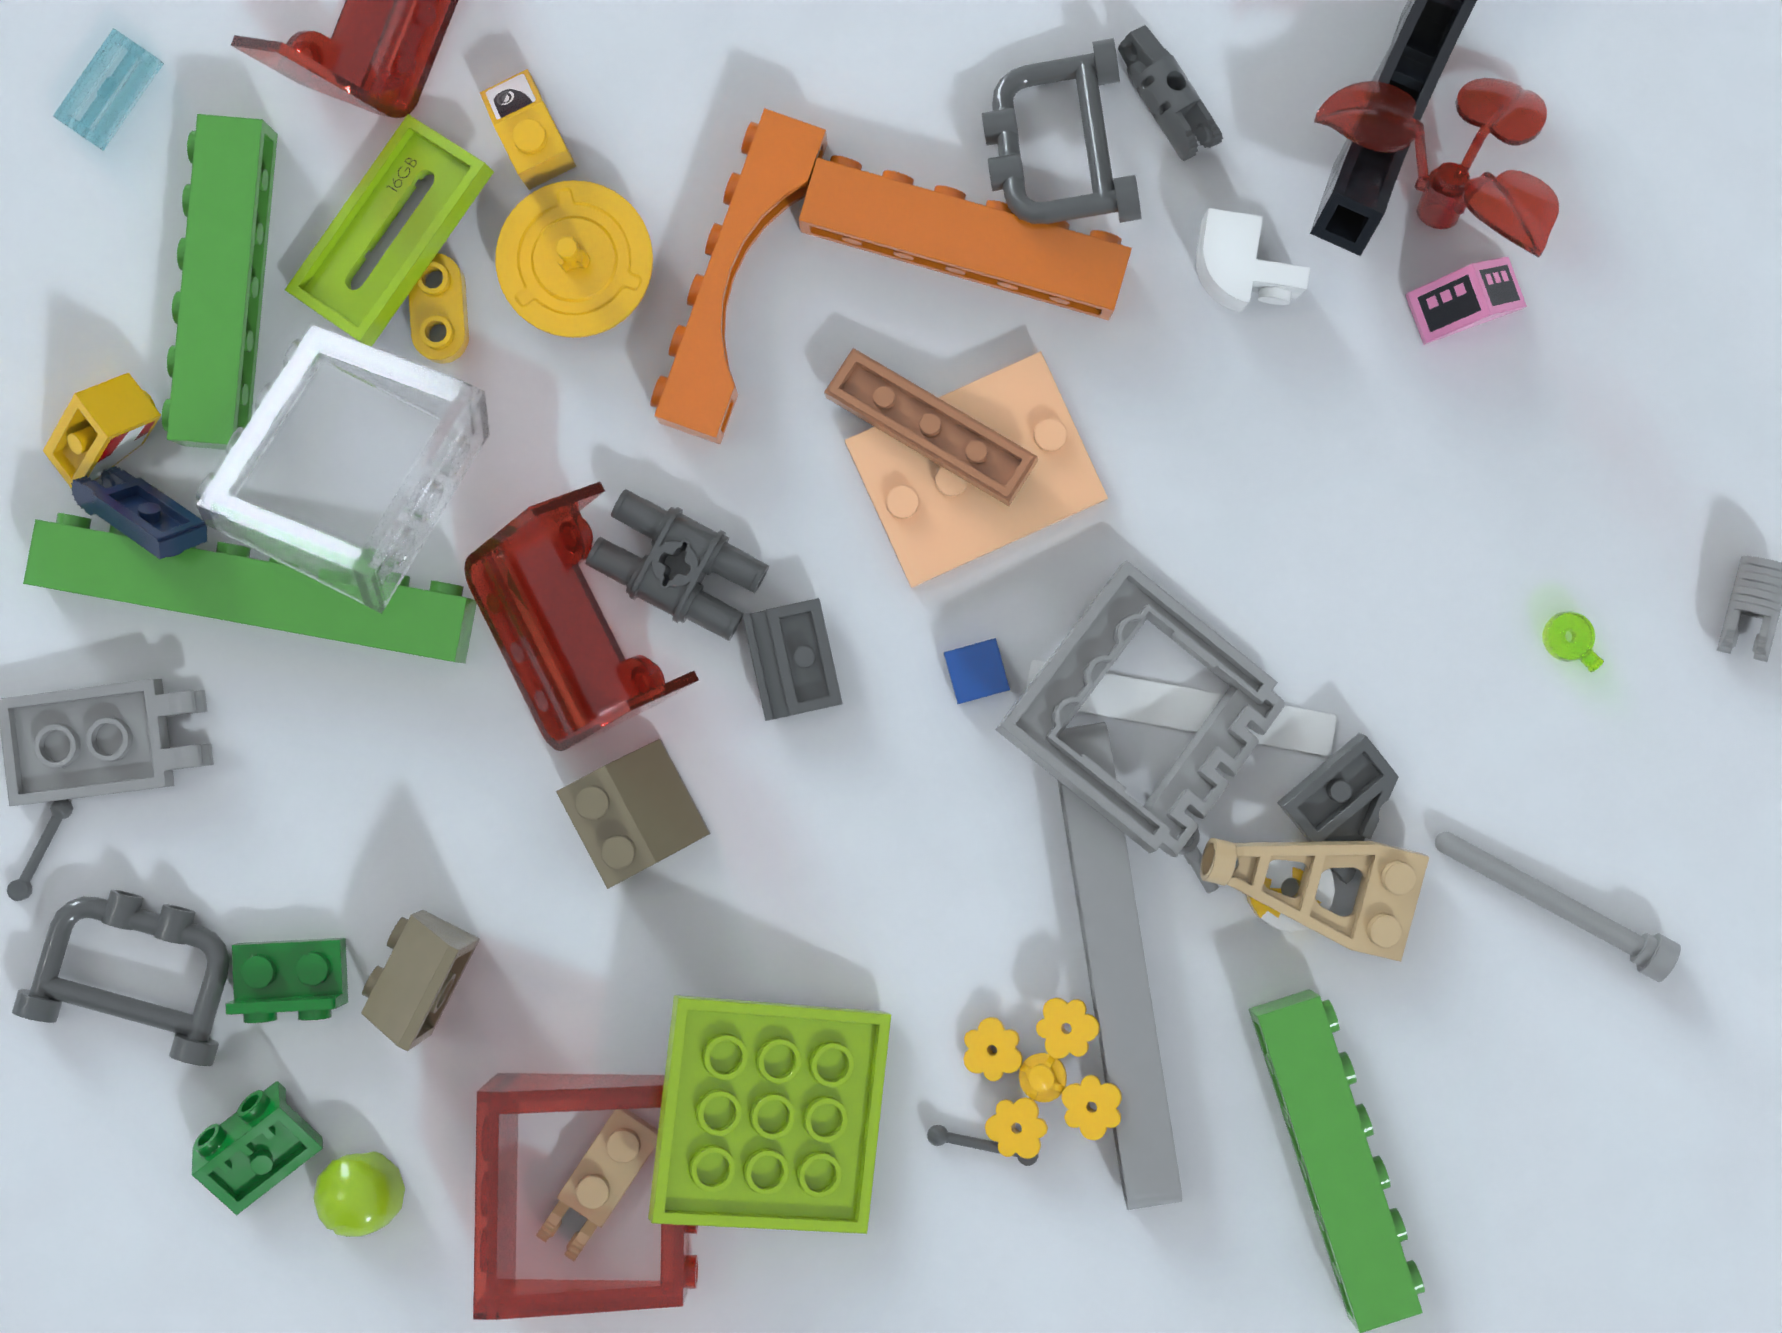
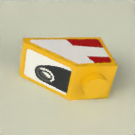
(527, 130)
(101, 428)

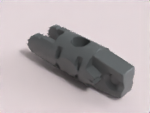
(1168, 94)

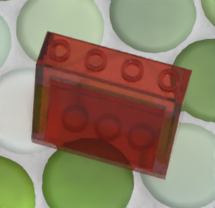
(495, 1283)

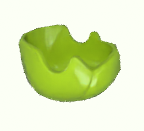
(358, 1194)

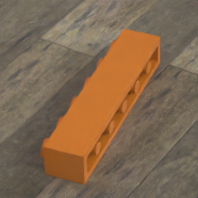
(963, 237)

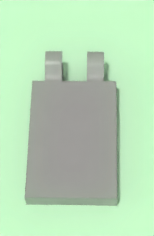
(95, 741)

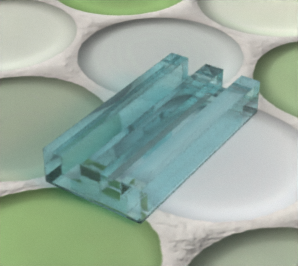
(109, 89)

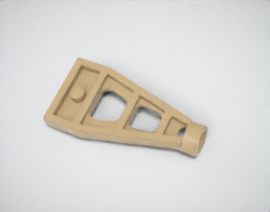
(1383, 900)

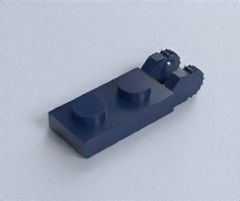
(140, 512)

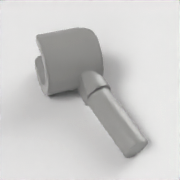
(1194, 858)

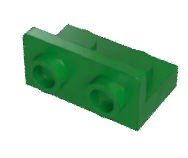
(288, 978)
(253, 1149)

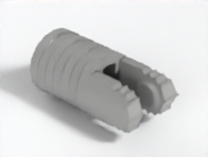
(1758, 595)

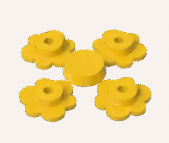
(1042, 1078)

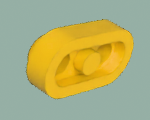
(441, 306)

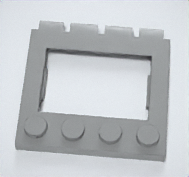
(1079, 667)

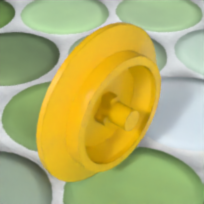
(574, 259)

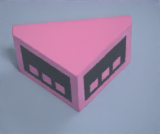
(1465, 299)

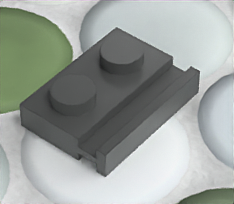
(792, 659)

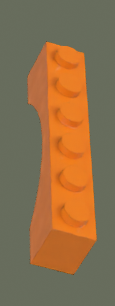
(775, 175)

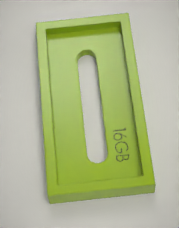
(328, 270)

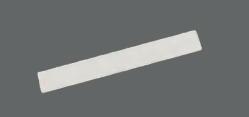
(1189, 708)

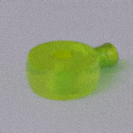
(1582, 639)

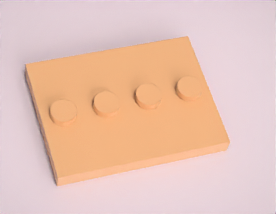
(947, 522)

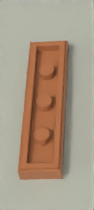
(931, 427)

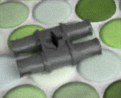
(649, 576)

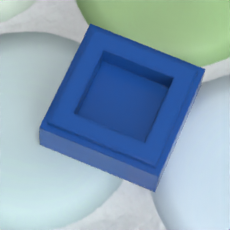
(976, 671)

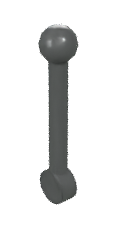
(22, 888)
(938, 1135)

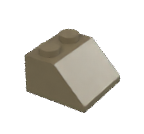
(633, 813)
(418, 977)

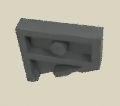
(1342, 797)

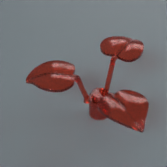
(1510, 204)

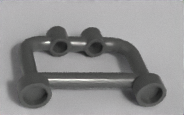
(1001, 128)
(124, 911)

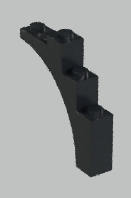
(1364, 177)

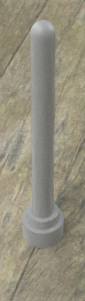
(1652, 954)

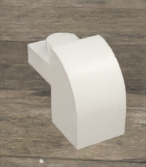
(1230, 267)

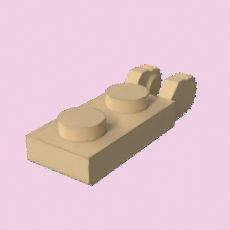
(602, 1176)

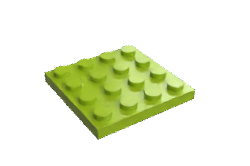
(769, 1116)

